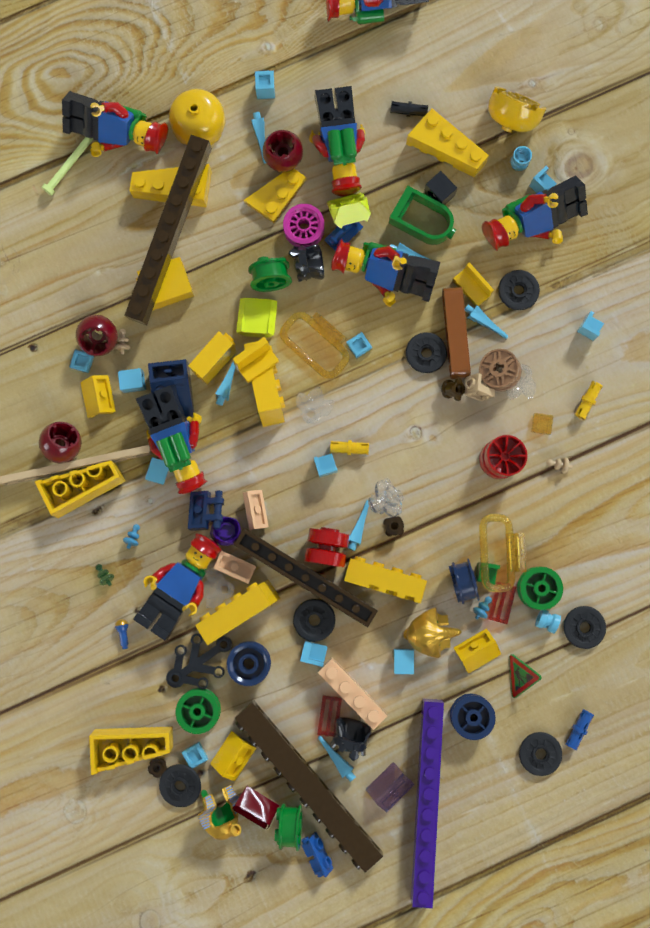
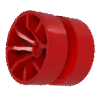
(503, 457)
(328, 541)

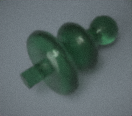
(105, 577)

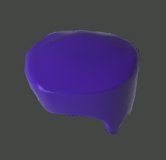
(227, 533)

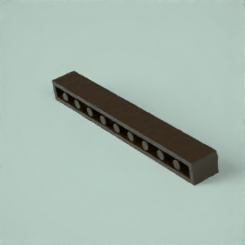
(168, 230)
(309, 786)

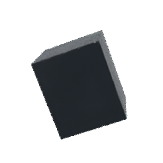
(440, 188)

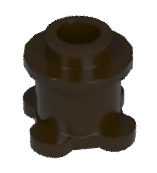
(453, 389)
(391, 532)

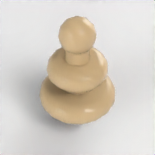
(122, 340)
(564, 465)

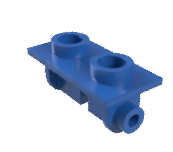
(346, 234)
(321, 862)

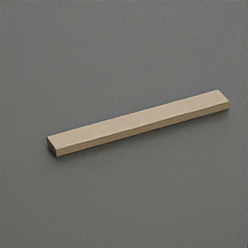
(74, 465)

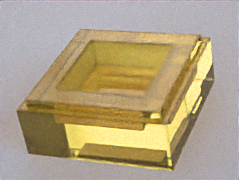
(542, 424)

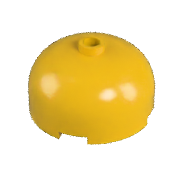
(514, 111)
(204, 122)

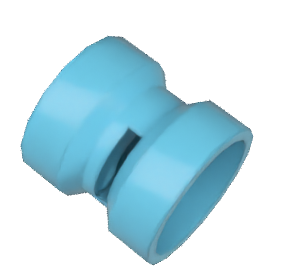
(523, 154)
(548, 621)

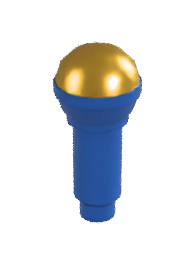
(122, 626)

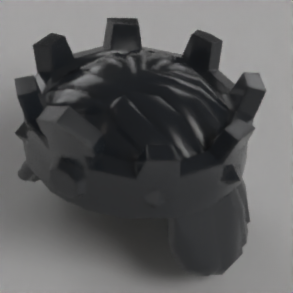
(308, 262)
(351, 736)

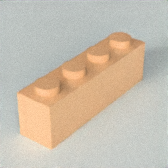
(352, 693)

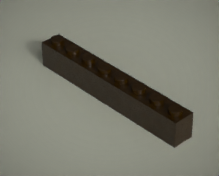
(306, 577)

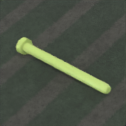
(48, 188)

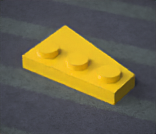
(276, 194)

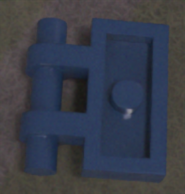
(199, 510)

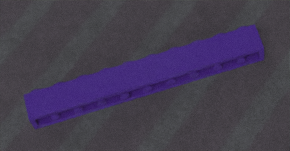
(427, 803)

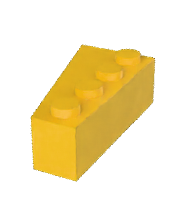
(447, 144)
(157, 183)
(267, 396)
(78, 487)
(238, 611)

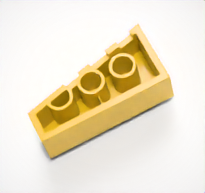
(385, 580)
(127, 745)

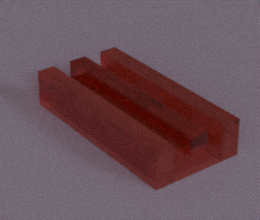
(508, 608)
(332, 698)

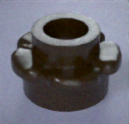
(152, 767)

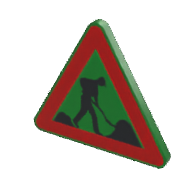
(521, 676)

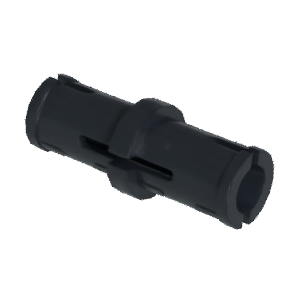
(409, 108)

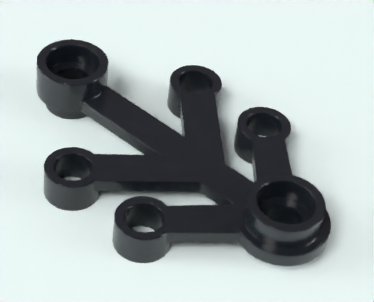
(196, 663)

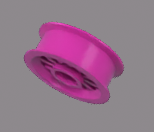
(293, 213)

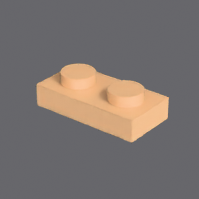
(255, 509)
(235, 567)

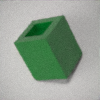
(492, 573)

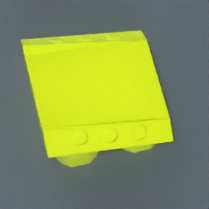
(349, 209)
(256, 317)

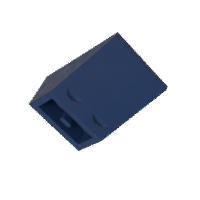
(170, 373)

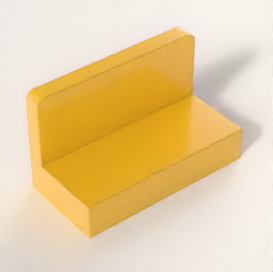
(473, 285)
(255, 360)
(97, 395)
(477, 650)
(232, 756)

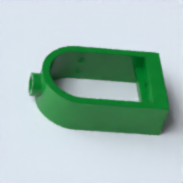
(412, 194)

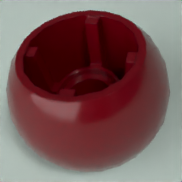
(279, 144)
(92, 343)
(60, 442)

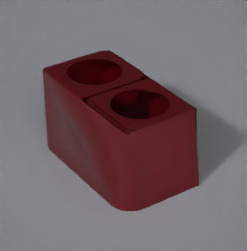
(256, 807)

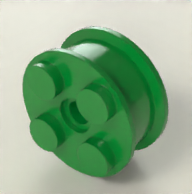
(269, 274)
(551, 588)
(206, 702)
(290, 827)

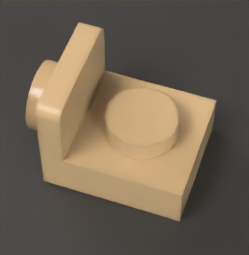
(476, 390)

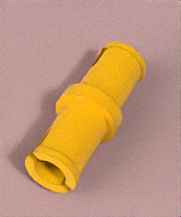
(588, 400)
(349, 447)

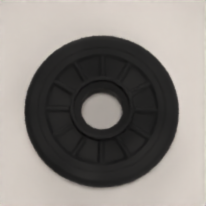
(516, 301)
(422, 341)
(572, 627)
(305, 629)
(543, 766)
(169, 791)

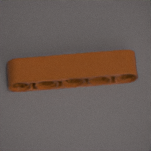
(456, 332)

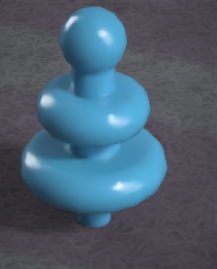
(132, 536)
(480, 612)

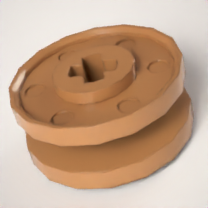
(490, 374)

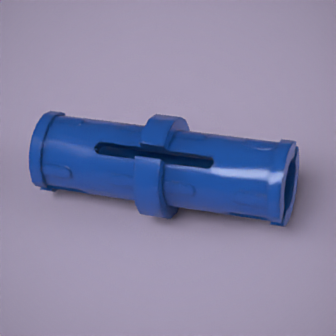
(579, 729)

